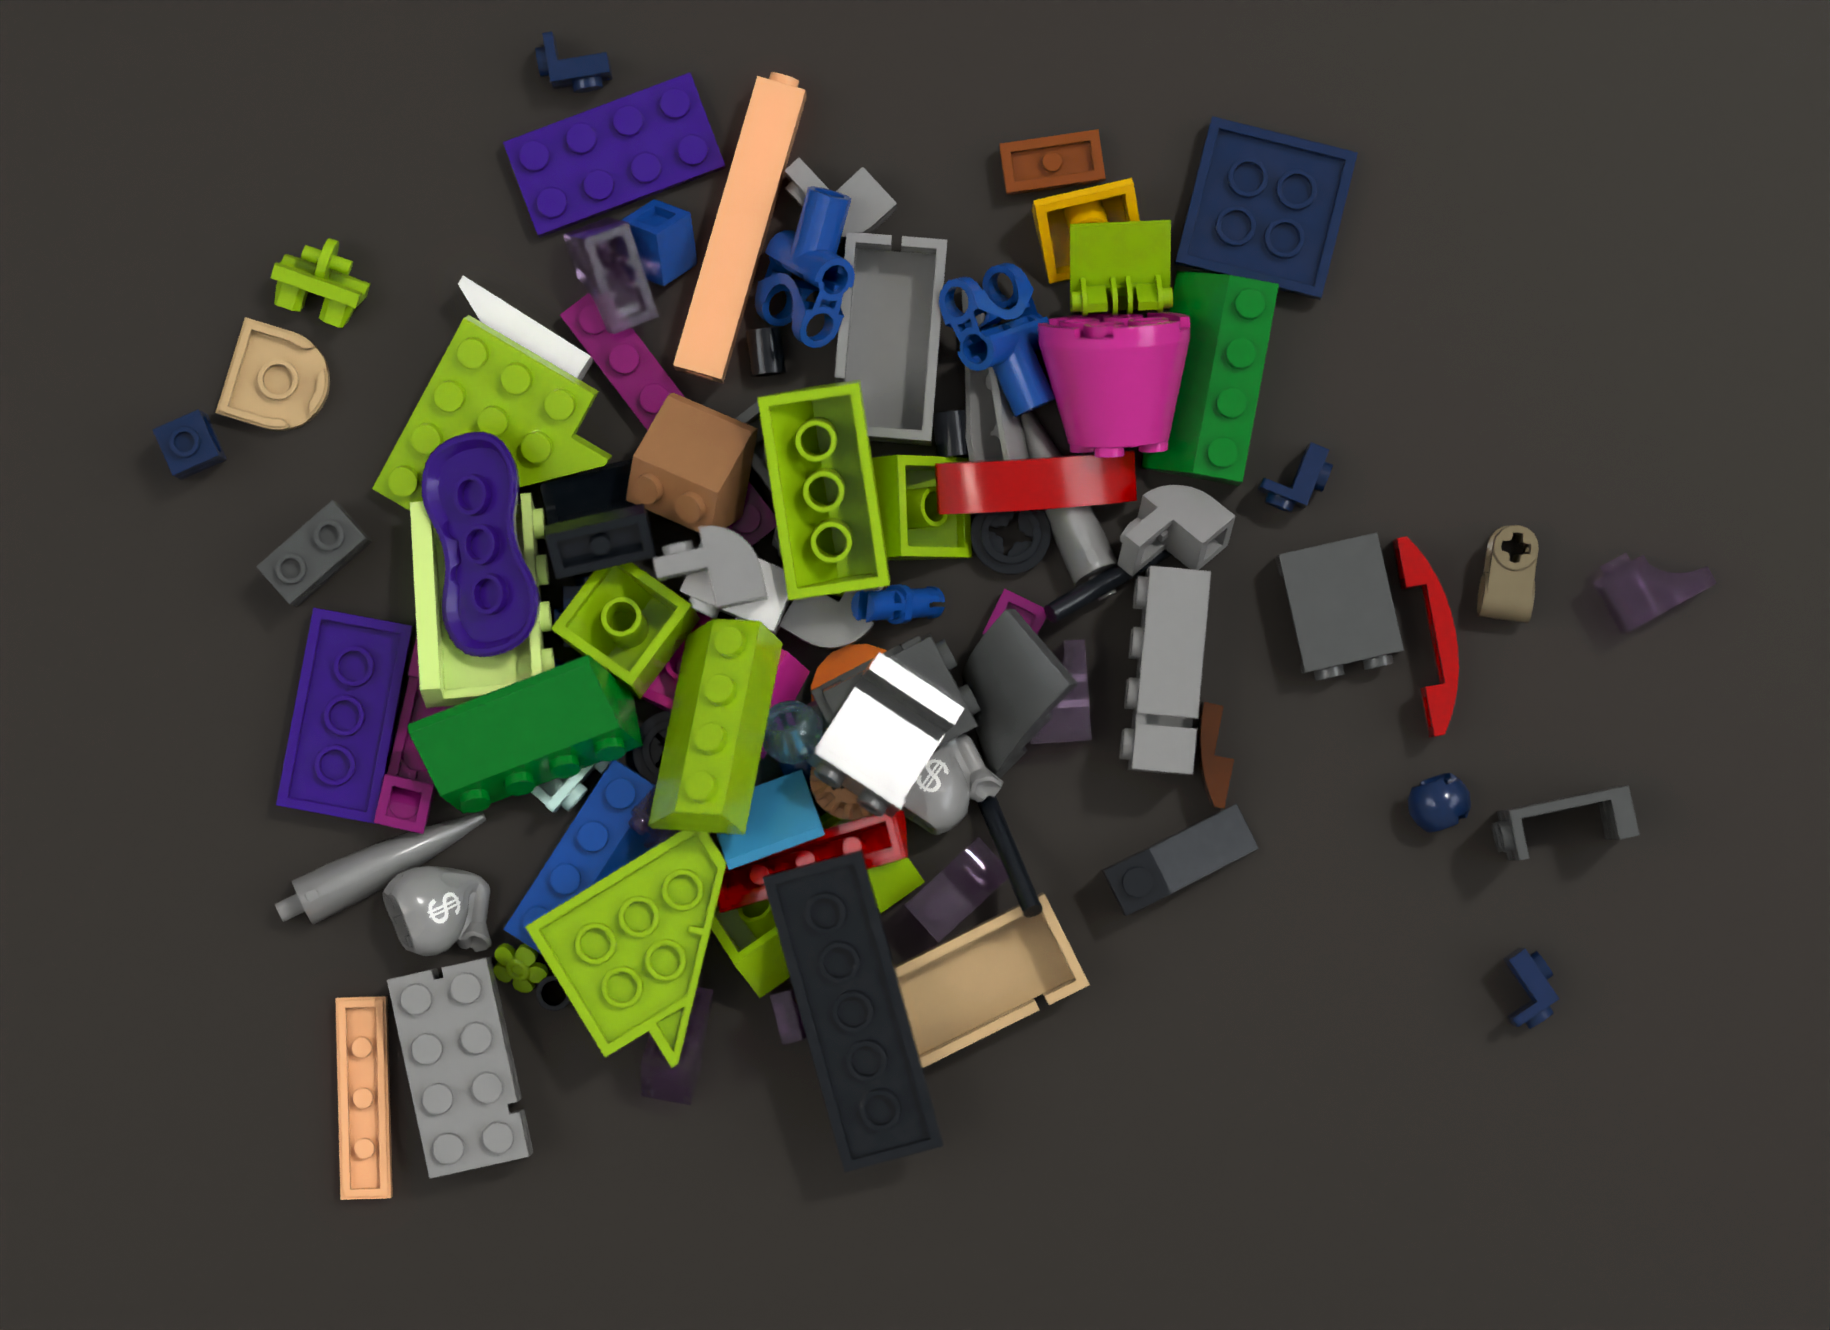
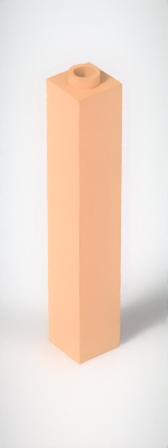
(740, 227)

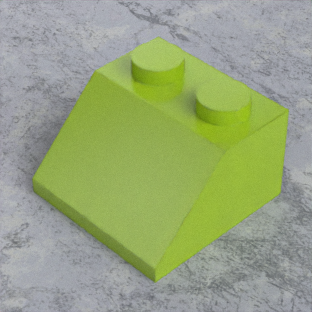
(910, 510)
(627, 624)

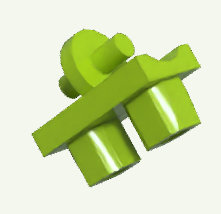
(323, 275)

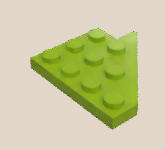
(498, 390)
(637, 943)

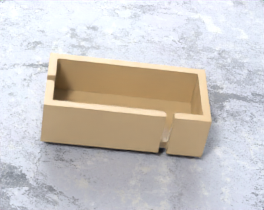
(987, 979)

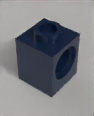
(189, 444)

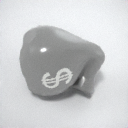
(947, 784)
(437, 908)

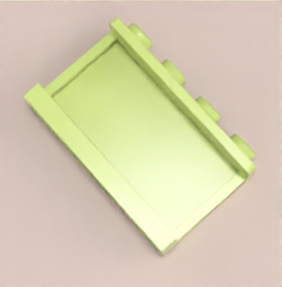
(446, 672)

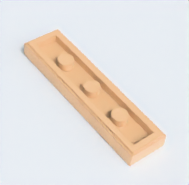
(364, 1097)

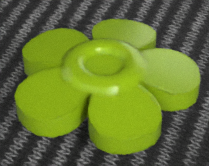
(519, 966)

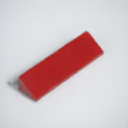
(879, 837)

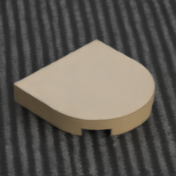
(274, 378)

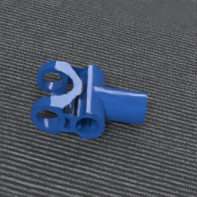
(812, 257)
(1007, 346)

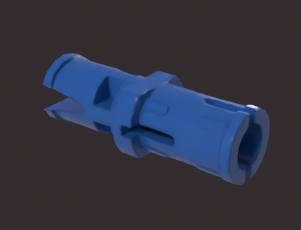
(897, 604)

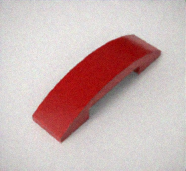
(1034, 483)
(1416, 572)

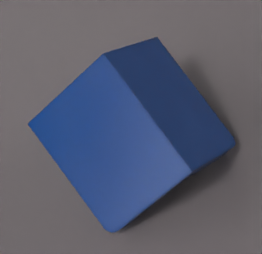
(663, 240)

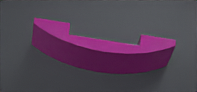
(407, 786)

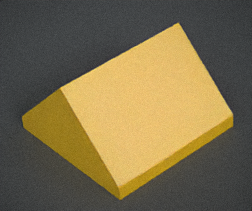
(1094, 204)

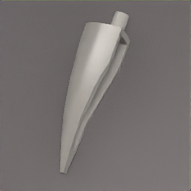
(990, 424)
(1073, 528)
(370, 869)

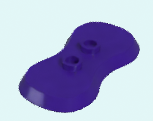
(472, 503)

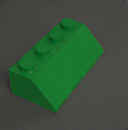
(1220, 375)
(527, 734)

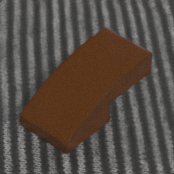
(1214, 769)

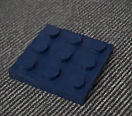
(1266, 207)

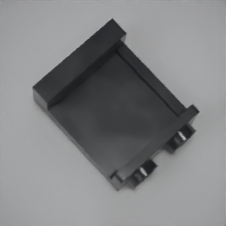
(593, 523)

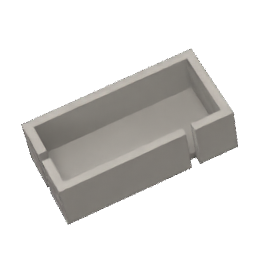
(893, 333)
(1168, 670)
(460, 1067)

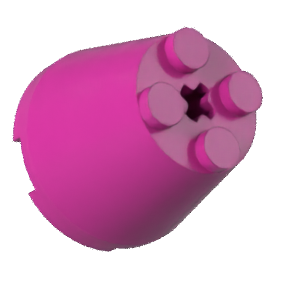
(1116, 378)

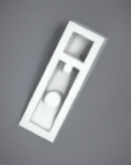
(524, 330)

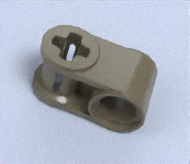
(1508, 586)

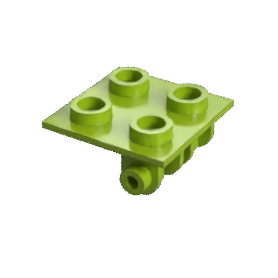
(1120, 266)

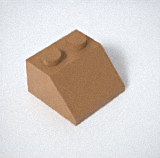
(693, 465)

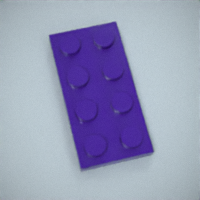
(614, 155)
(344, 715)

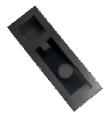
(1180, 860)

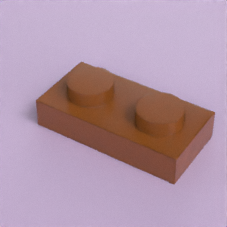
(1052, 162)

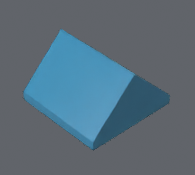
(778, 819)

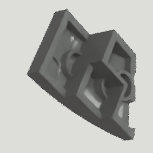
(1015, 687)

